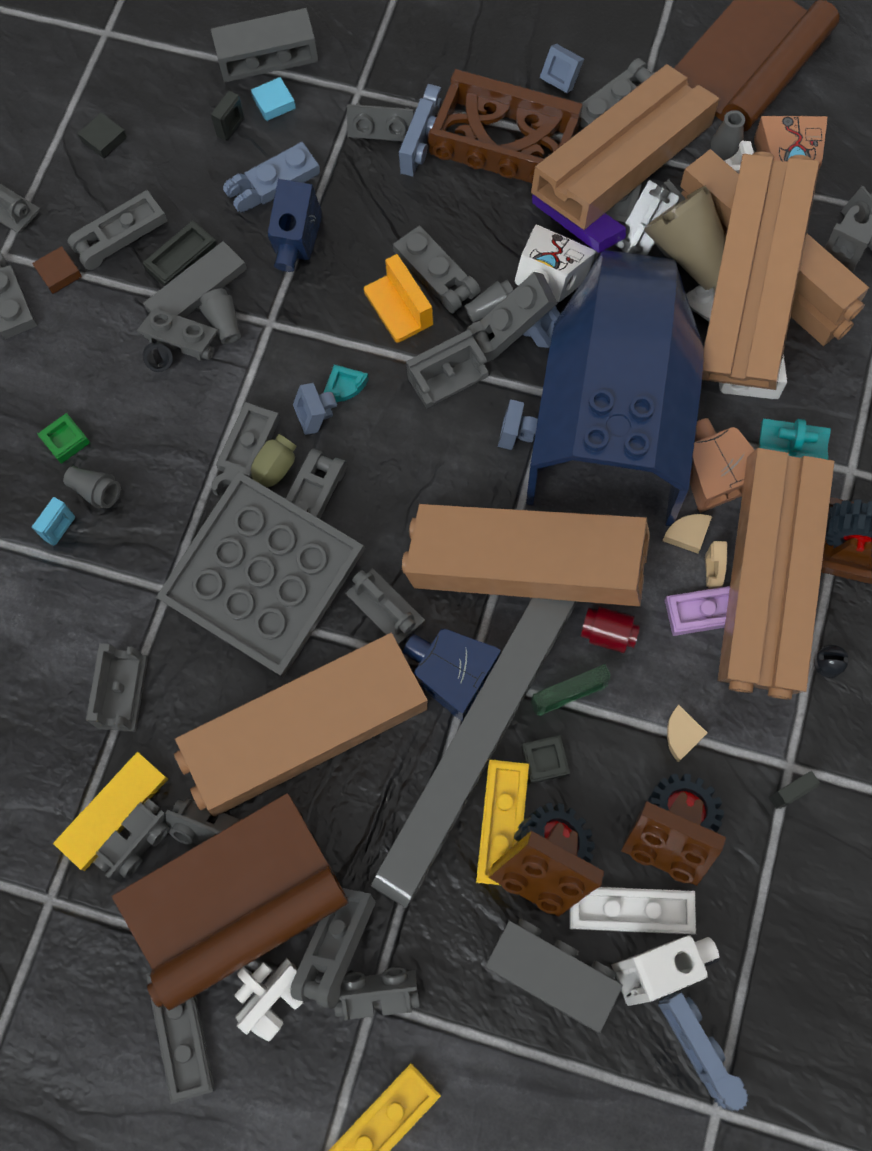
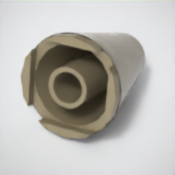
(692, 236)

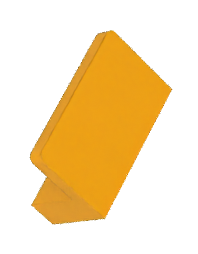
(399, 301)

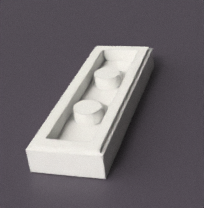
(635, 911)

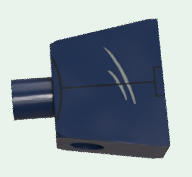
(293, 223)
(452, 668)

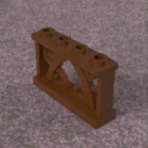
(502, 99)

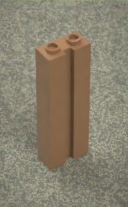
(623, 146)
(759, 270)
(825, 289)
(528, 554)
(776, 573)
(299, 725)

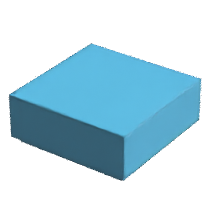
(273, 99)
(53, 521)

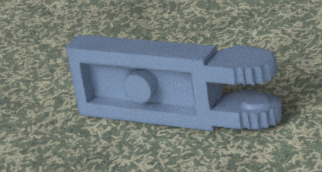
(292, 164)
(703, 1052)

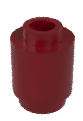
(610, 629)

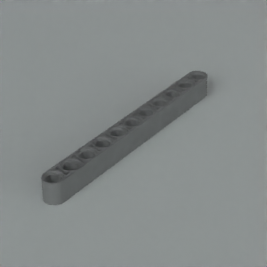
(471, 750)

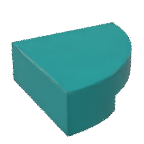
(345, 383)

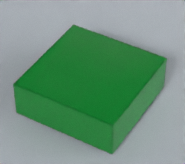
(63, 438)

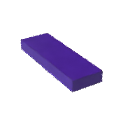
(599, 235)

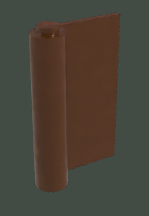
(756, 52)
(229, 901)

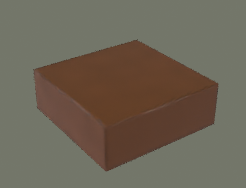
(57, 270)

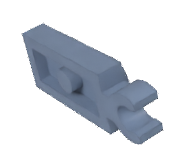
(415, 142)

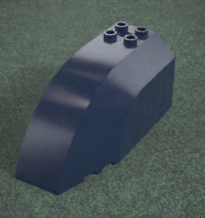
(623, 375)

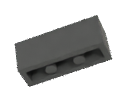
(265, 45)
(555, 974)

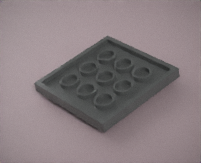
(261, 573)

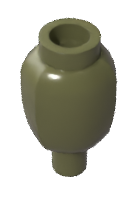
(273, 461)

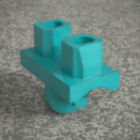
(794, 438)

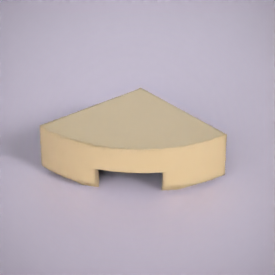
(688, 532)
(716, 564)
(683, 733)

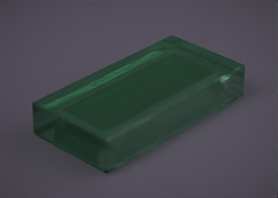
(570, 690)

